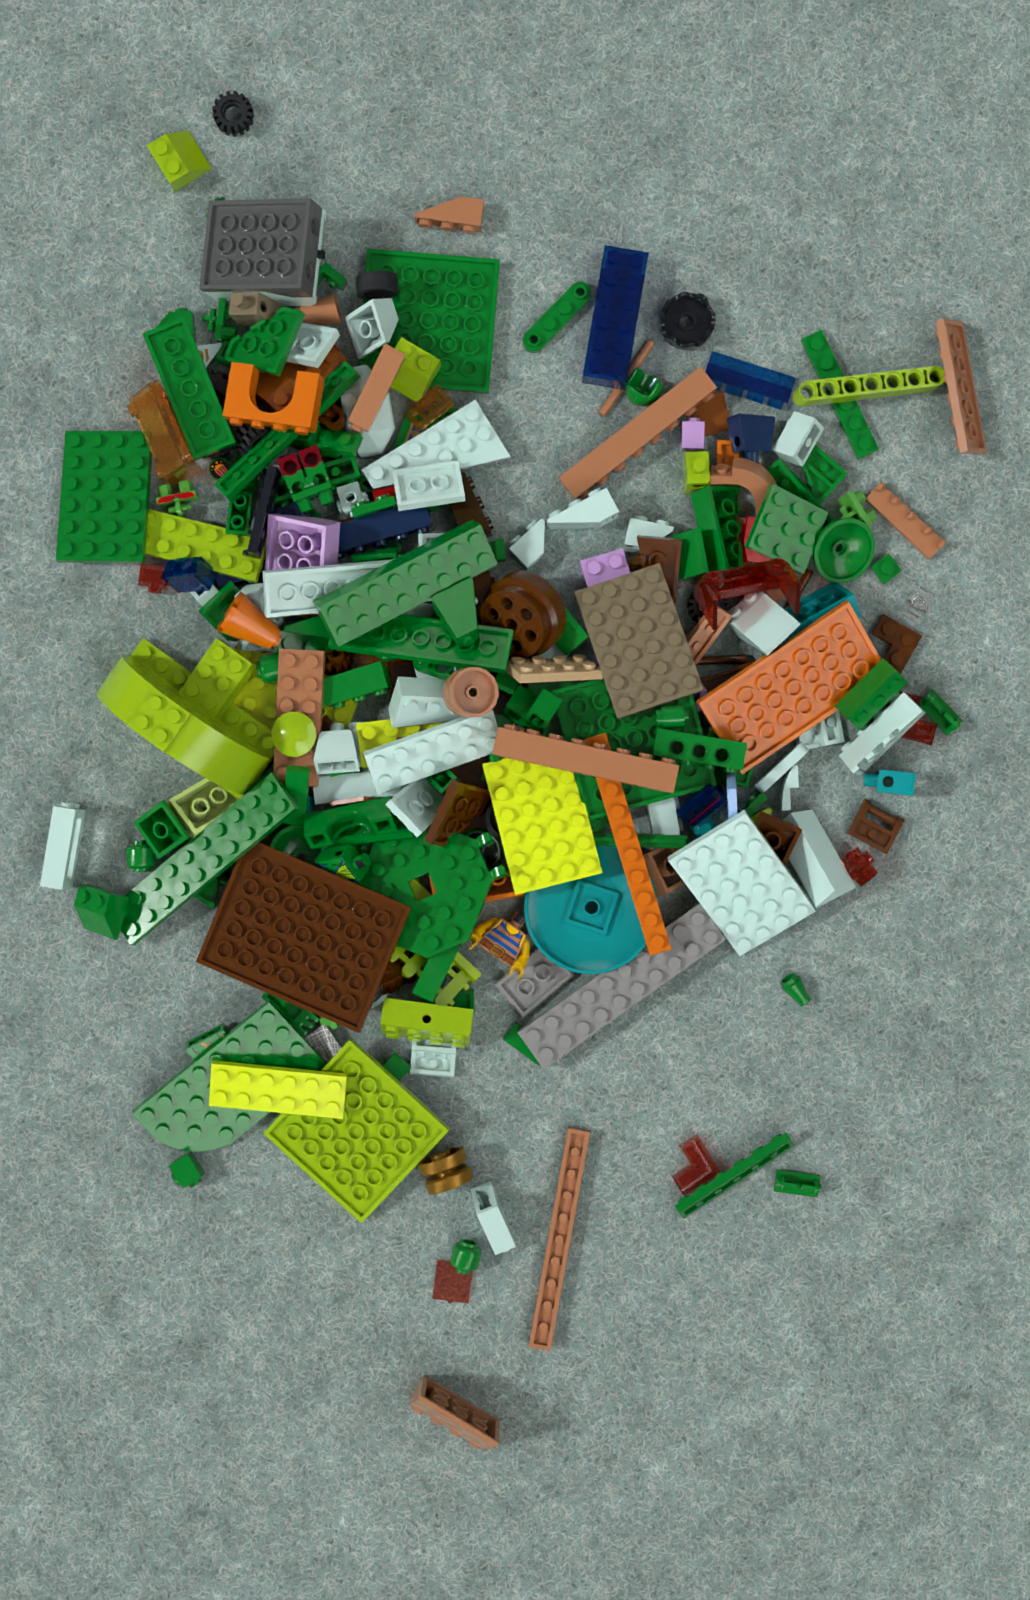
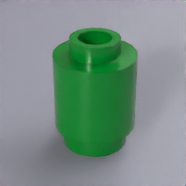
(671, 716)

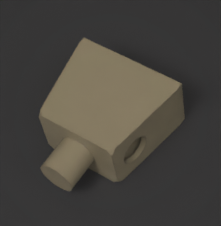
(247, 306)

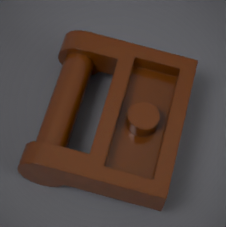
(872, 833)

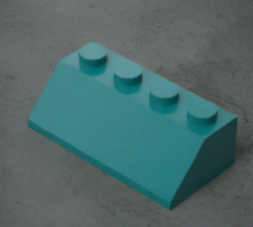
(820, 603)

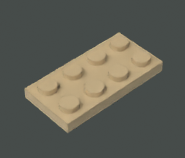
(553, 669)

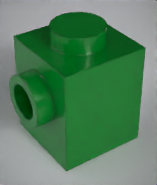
(186, 1170)

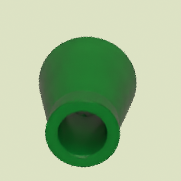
(795, 989)

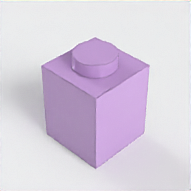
(693, 435)

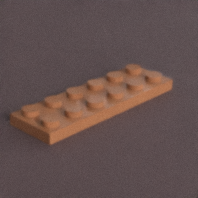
(961, 387)
(300, 690)

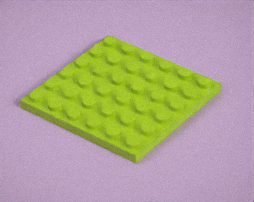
(374, 1143)

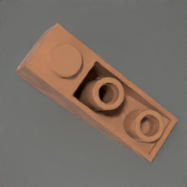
(459, 213)

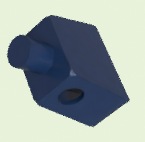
(751, 435)

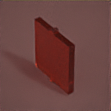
(450, 1284)

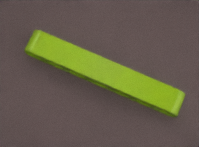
(859, 390)

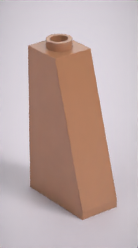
(376, 389)

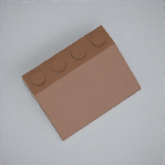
(456, 1414)

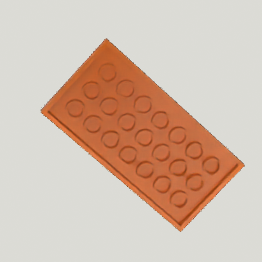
(792, 685)

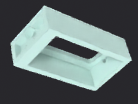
(62, 846)

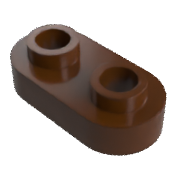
(330, 415)

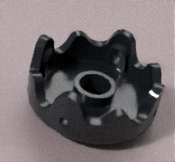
(692, 306)

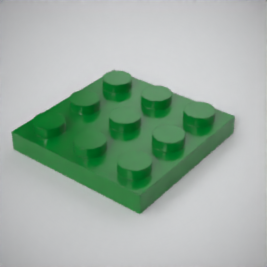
(786, 528)

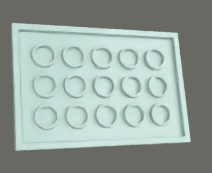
(741, 883)

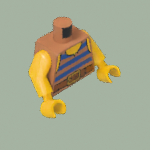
(504, 941)

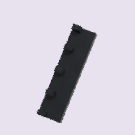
(265, 507)

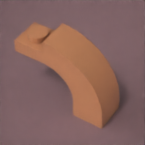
(744, 473)

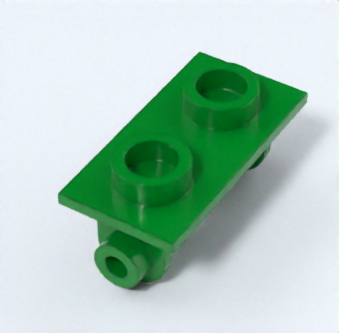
(940, 712)
(797, 1183)

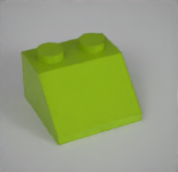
(179, 158)
(416, 372)

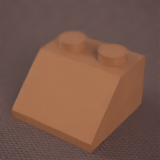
(661, 871)

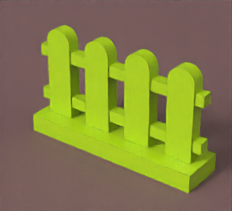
(465, 974)

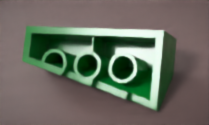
(717, 516)

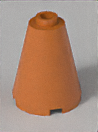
(249, 623)

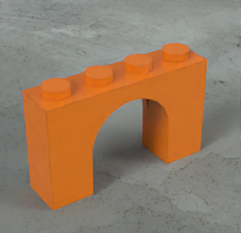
(298, 415)

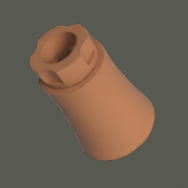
(324, 312)

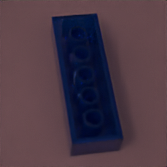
(615, 317)

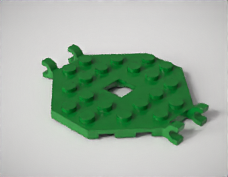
(459, 882)

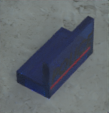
(702, 804)

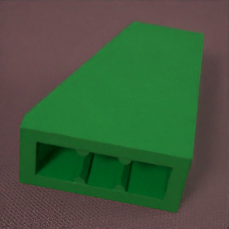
(458, 612)

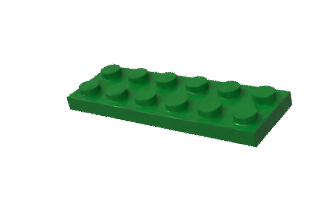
(189, 388)

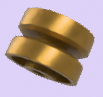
(446, 1170)

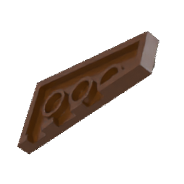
(667, 553)

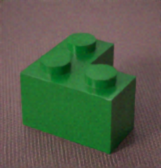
(532, 710)

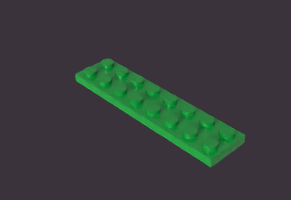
(429, 642)

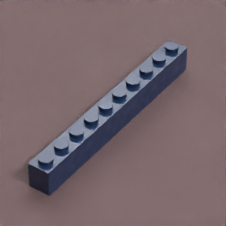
(366, 532)

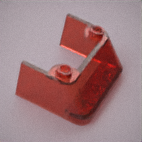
(746, 580)

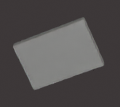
(537, 983)

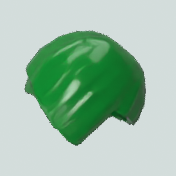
(643, 388)

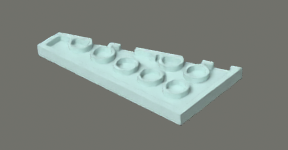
(459, 437)

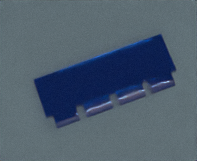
(756, 380)

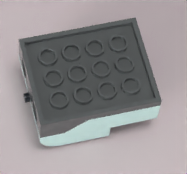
(263, 249)

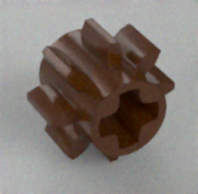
(337, 661)

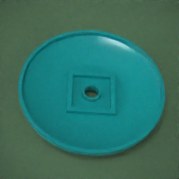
(583, 940)

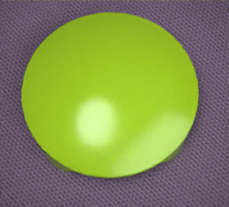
(293, 734)

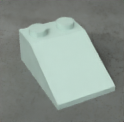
(761, 622)

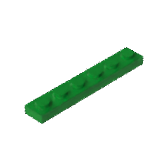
(846, 412)
(726, 1179)

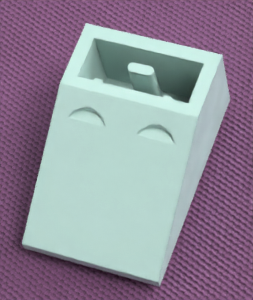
(586, 514)

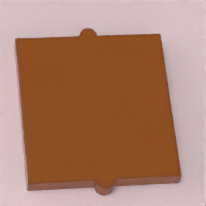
(714, 414)

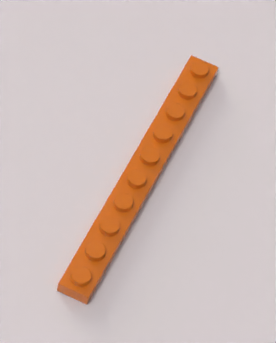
(632, 859)

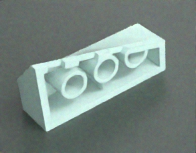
(881, 734)

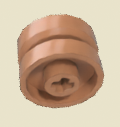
(480, 683)

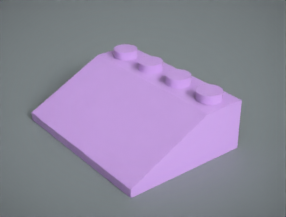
(301, 542)

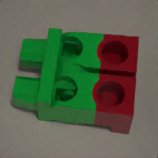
(308, 485)

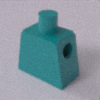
(902, 782)

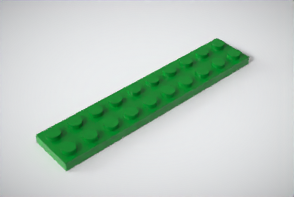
(206, 857)

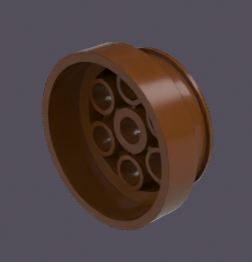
(529, 608)

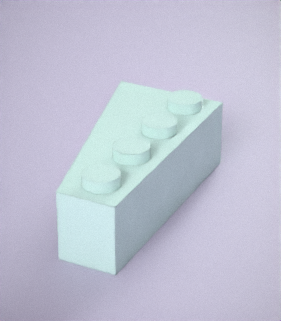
(419, 702)

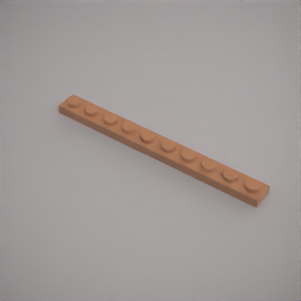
(559, 1238)

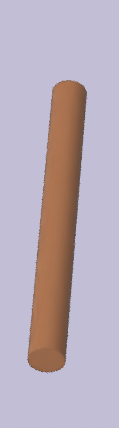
(636, 363)

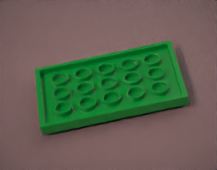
(104, 497)

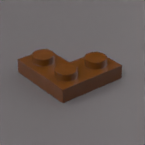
(901, 641)

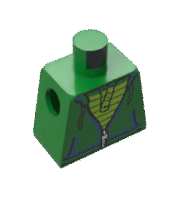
(344, 862)

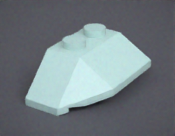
(383, 426)

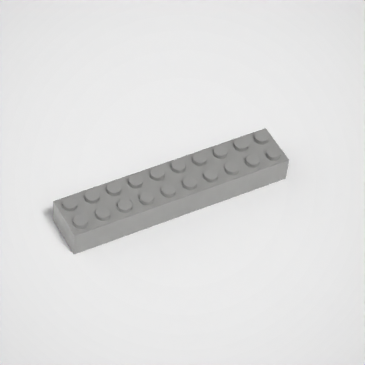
(614, 992)

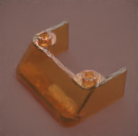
(163, 434)

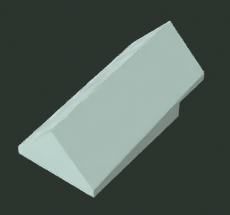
(817, 860)

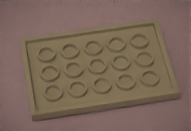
(638, 641)

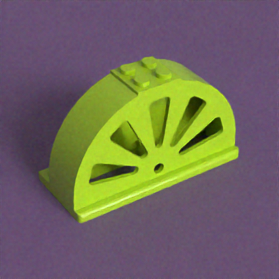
(193, 712)

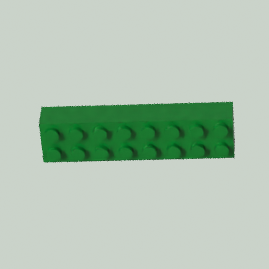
(405, 582)

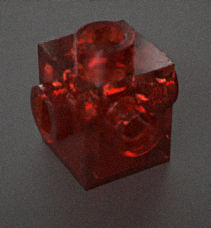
(859, 866)

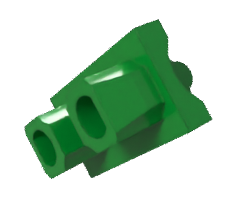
(222, 331)

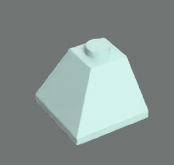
(372, 325)

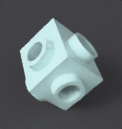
(348, 496)

